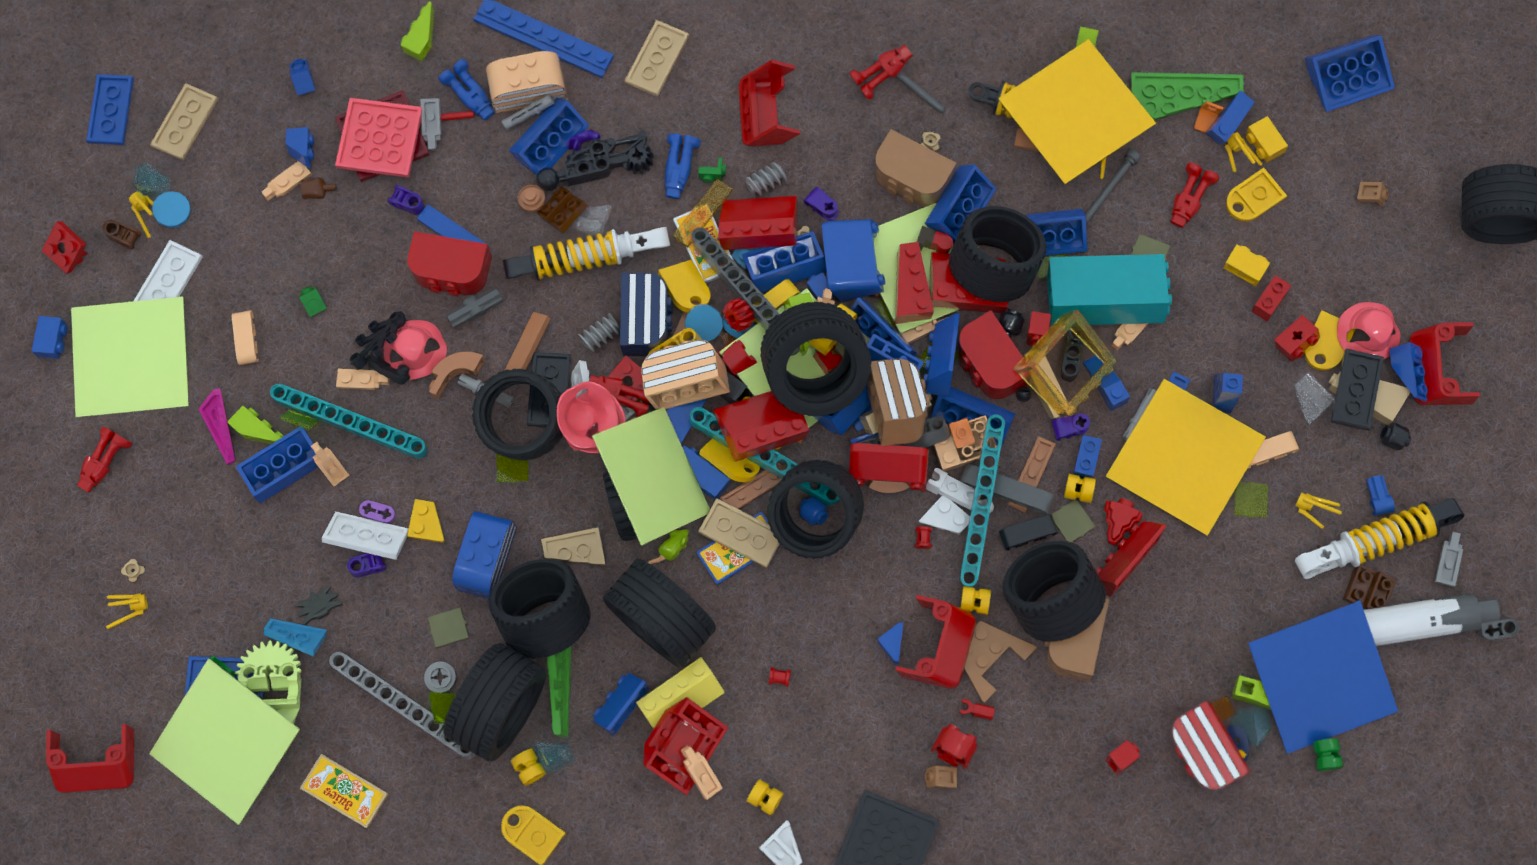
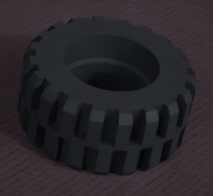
(619, 513)

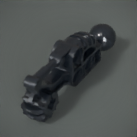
(588, 159)

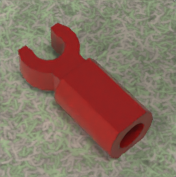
(978, 710)

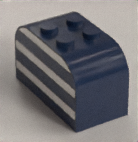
(644, 313)

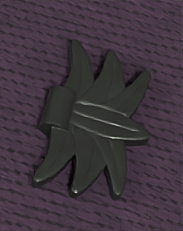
(318, 605)

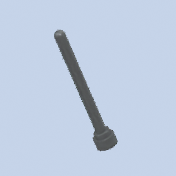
(918, 90)
(1131, 158)

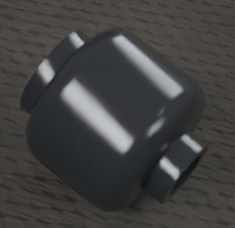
(1011, 322)
(1395, 436)

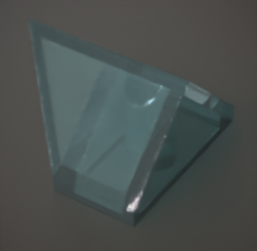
(150, 181)
(1254, 721)
(553, 755)

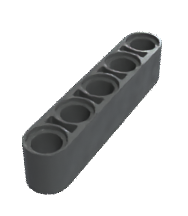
(934, 432)
(1011, 490)

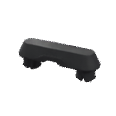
(397, 375)

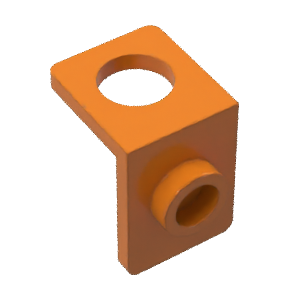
(1207, 116)
(961, 433)

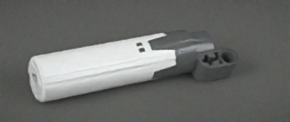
(1439, 618)

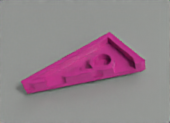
(216, 421)

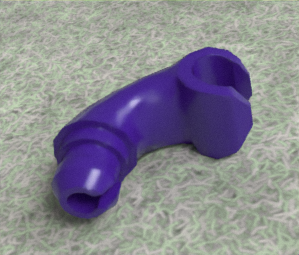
(577, 140)

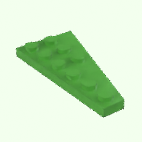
(1174, 92)
(559, 680)

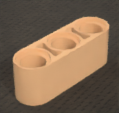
(244, 337)
(1275, 448)

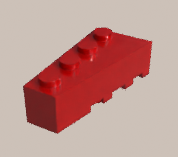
(912, 290)

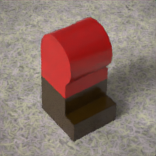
(934, 240)

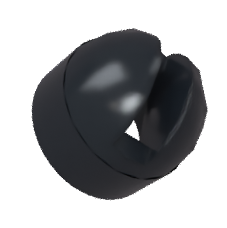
(1022, 396)

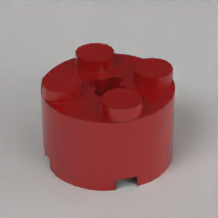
(736, 358)
(955, 746)

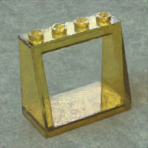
(1034, 375)

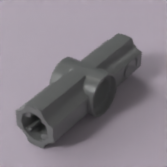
(474, 307)

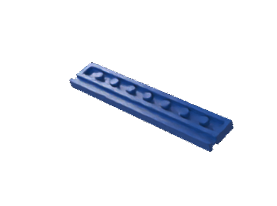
(543, 37)

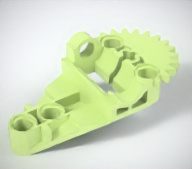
(275, 663)

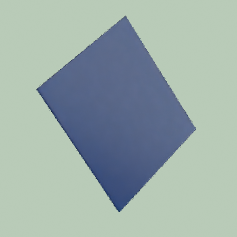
(1323, 677)

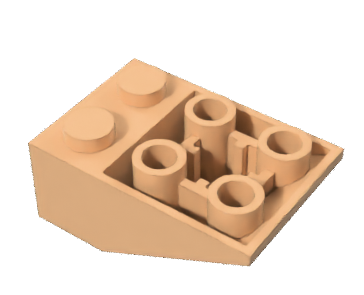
(952, 457)

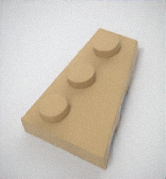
(576, 547)

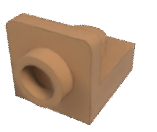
(1373, 192)
(941, 777)

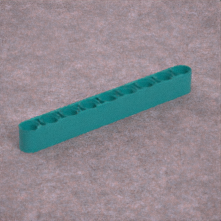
(342, 415)
(769, 465)
(988, 493)

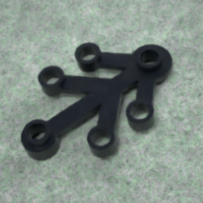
(378, 338)

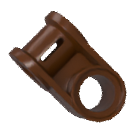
(124, 234)

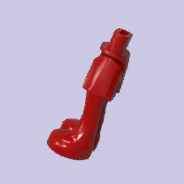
(890, 61)
(1185, 205)
(615, 386)
(96, 470)

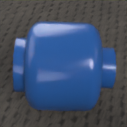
(813, 511)

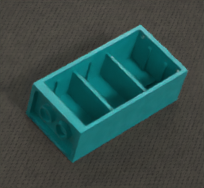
(1110, 288)

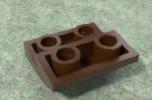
(562, 209)
(1369, 587)

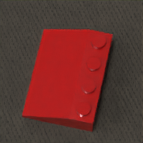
(758, 223)
(948, 293)
(759, 425)
(1129, 555)

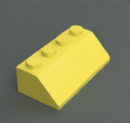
(693, 682)

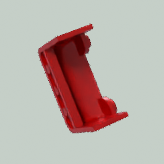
(759, 105)
(1439, 389)
(889, 464)
(952, 650)
(113, 773)

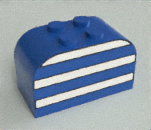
(483, 554)

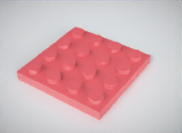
(379, 137)

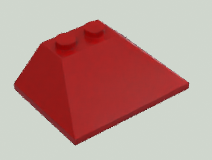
(678, 727)

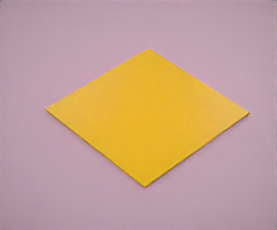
(1077, 111)
(1185, 457)

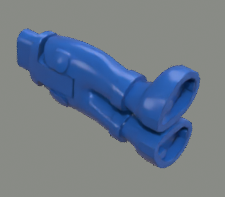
(476, 98)
(678, 174)

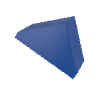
(891, 642)

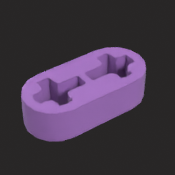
(379, 508)

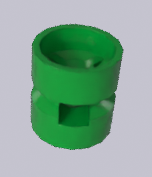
(1327, 754)

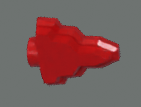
(1120, 518)

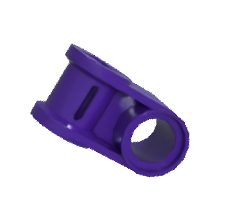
(404, 199)
(820, 202)
(1068, 426)
(368, 565)

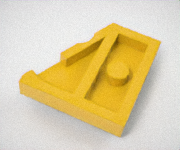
(425, 522)

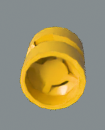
(1086, 490)
(968, 600)
(528, 767)
(759, 793)

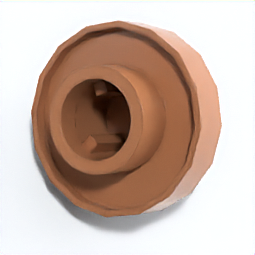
(531, 198)

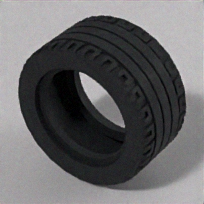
(822, 394)
(659, 612)
(494, 702)

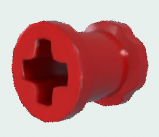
(923, 537)
(779, 676)

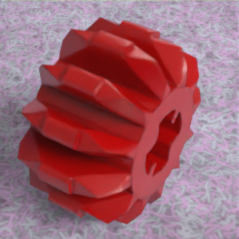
(738, 314)

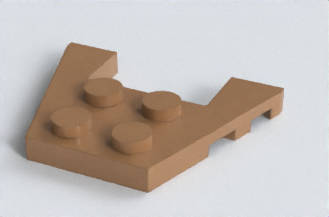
(985, 649)

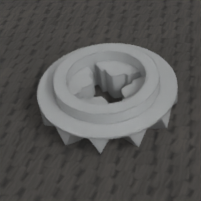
(433, 671)

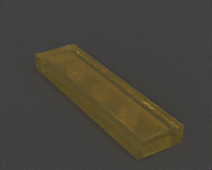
(702, 212)

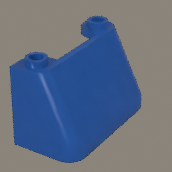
(851, 258)

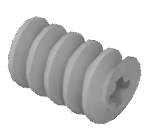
(765, 179)
(599, 333)

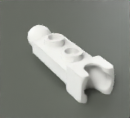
(953, 490)

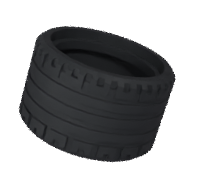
(1500, 204)
(990, 277)
(483, 408)
(790, 534)
(531, 586)
(1068, 611)

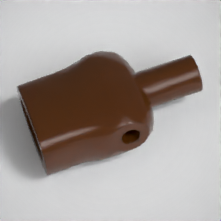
(315, 188)

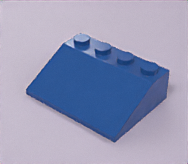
(1350, 72)

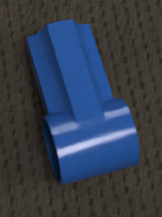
(1380, 499)

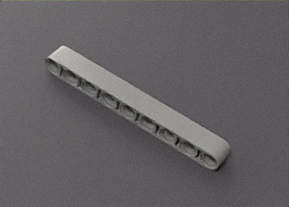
(394, 700)

